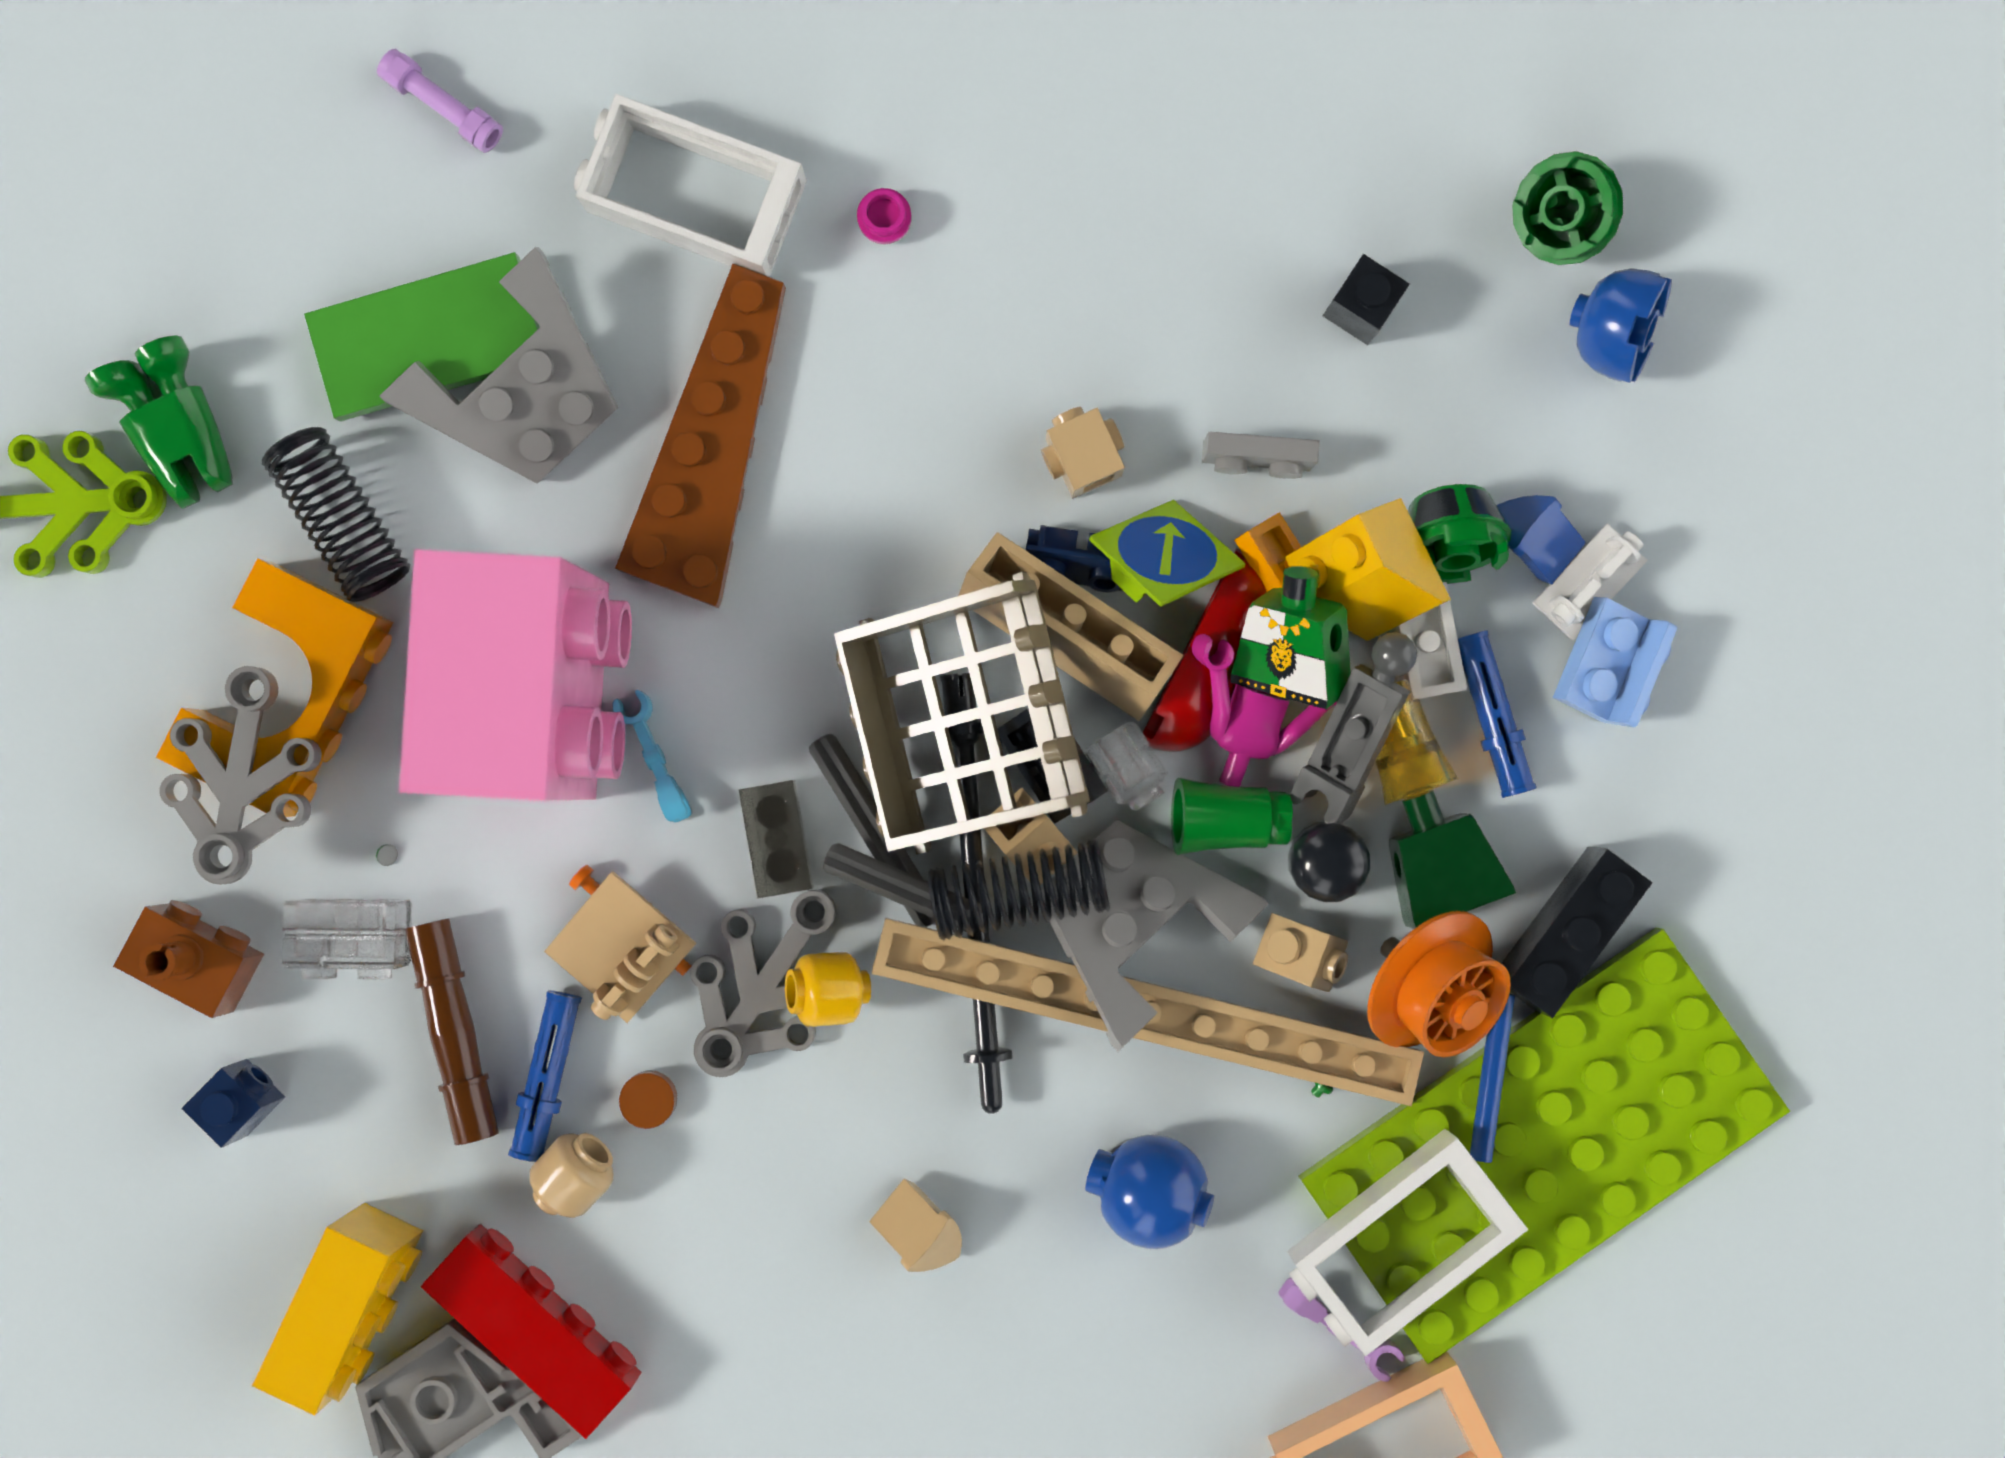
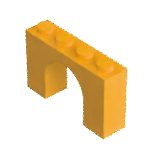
(340, 648)

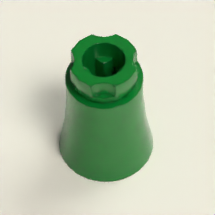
(1228, 817)

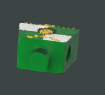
(1295, 643)

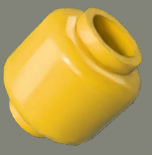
(827, 989)

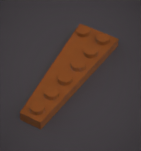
(698, 480)

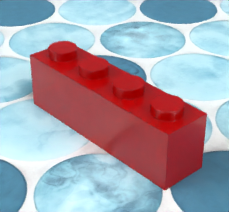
(533, 1329)

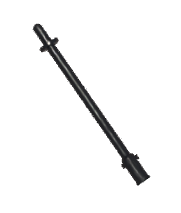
(959, 697)

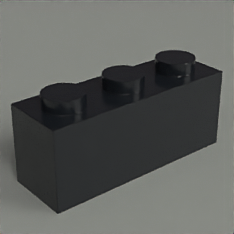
(1573, 929)

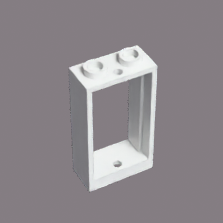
(613, 134)
(1374, 1202)

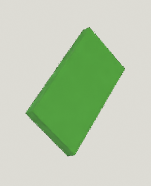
(450, 322)

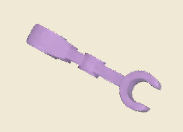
(1316, 1311)

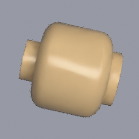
(571, 1175)

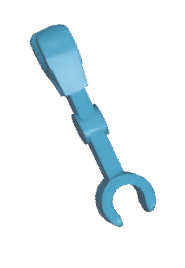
(670, 795)

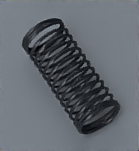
(353, 589)
(943, 912)

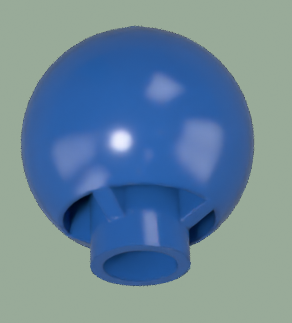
(1151, 1191)

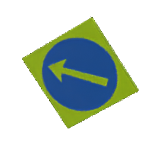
(1164, 554)

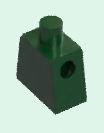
(1443, 863)

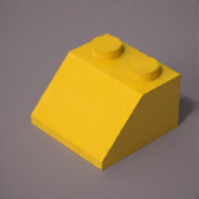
(1374, 569)

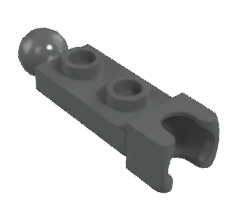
(1357, 729)

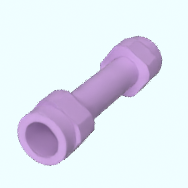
(405, 76)

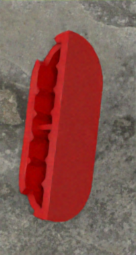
(1186, 703)

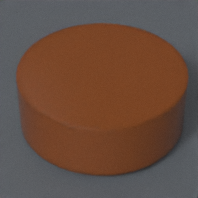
(648, 1099)

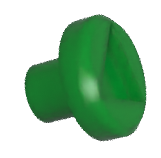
(1319, 1089)

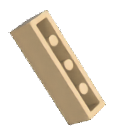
(1084, 633)

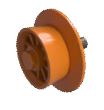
(1439, 986)

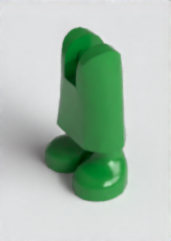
(170, 426)

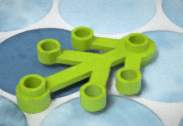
(73, 503)

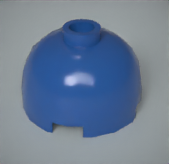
(1620, 321)

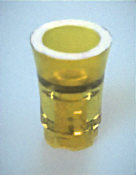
(1411, 755)

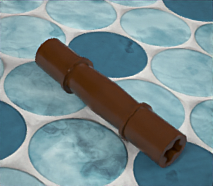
(452, 1032)

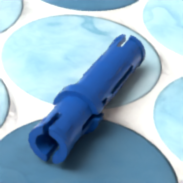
(1495, 715)
(531, 1139)

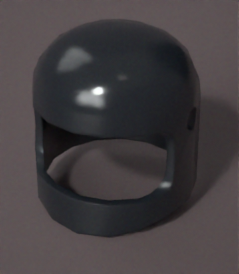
(1329, 861)

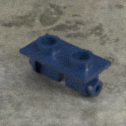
(1059, 551)

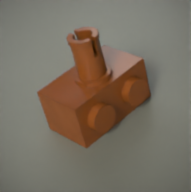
(189, 958)

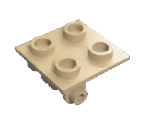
(619, 948)

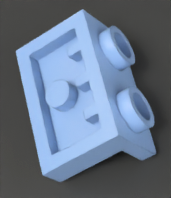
(1615, 663)

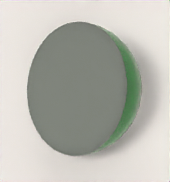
(386, 855)

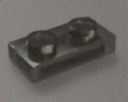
(776, 839)

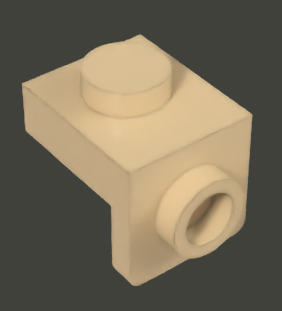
(1302, 953)

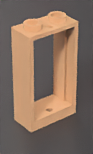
(1384, 1398)

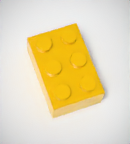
(340, 1309)

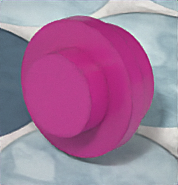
(884, 216)

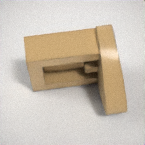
(918, 1229)

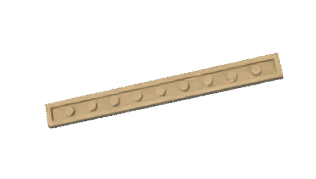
(1182, 1020)

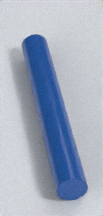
(1491, 1086)

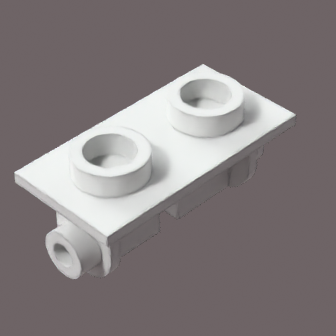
(1596, 571)

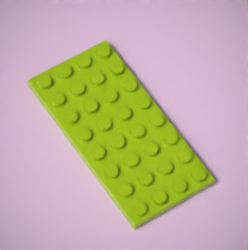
(1594, 1128)

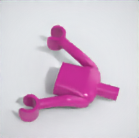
(1251, 719)

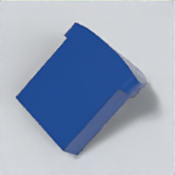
(1541, 535)

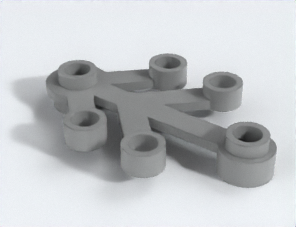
(236, 784)
(756, 990)

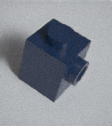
(233, 1102)

